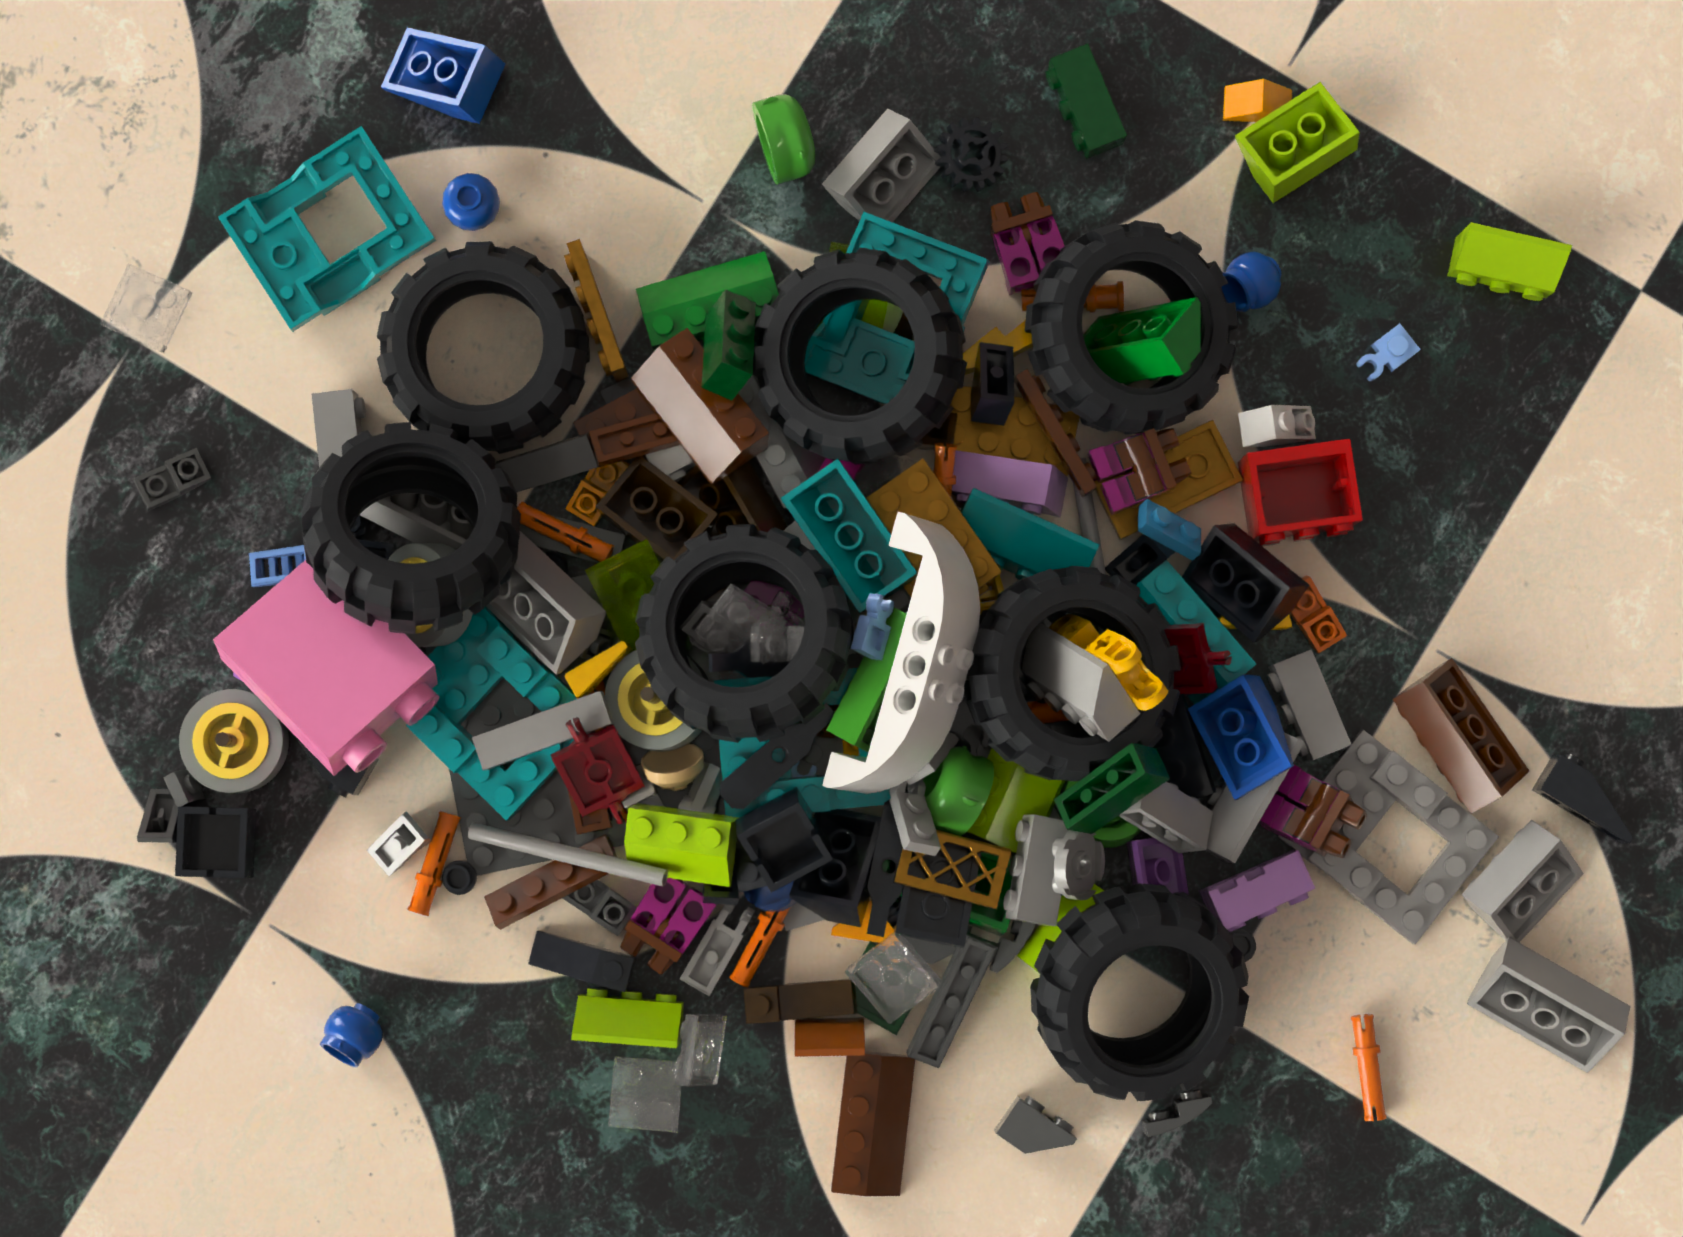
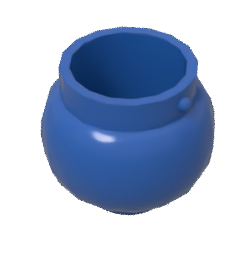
(471, 201)
(1252, 281)
(352, 1034)

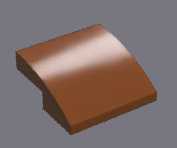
(829, 1037)

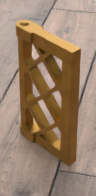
(964, 892)

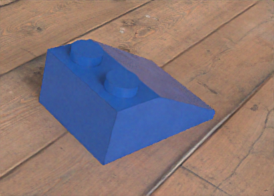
(444, 74)
(1243, 734)

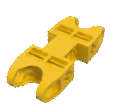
(1120, 654)

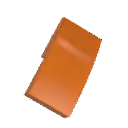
(1317, 619)

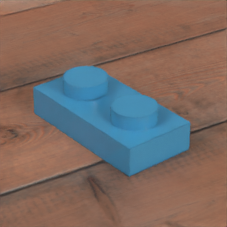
(1169, 529)

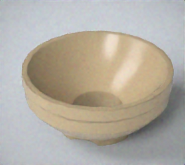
(673, 768)

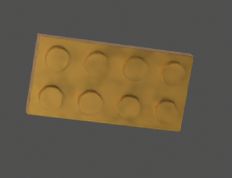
(592, 302)
(1019, 437)
(1210, 469)
(923, 496)

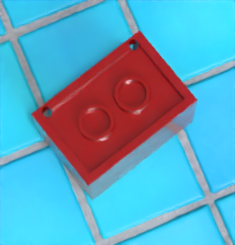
(1300, 492)

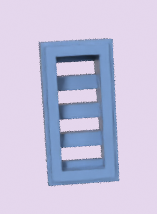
(257, 564)

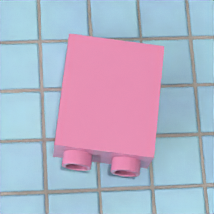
(328, 672)

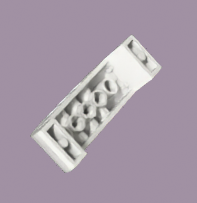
(927, 666)

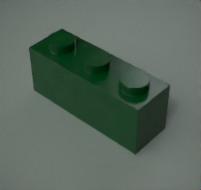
(1085, 101)
(728, 345)
(1111, 788)

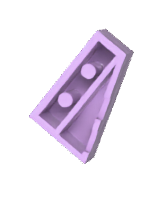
(1021, 483)
(1258, 890)

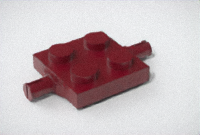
(1195, 659)
(597, 770)

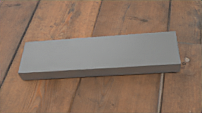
(541, 730)

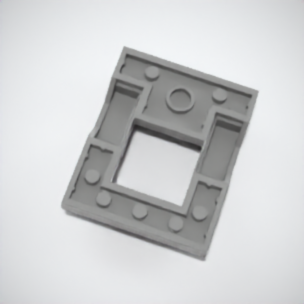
(1374, 782)

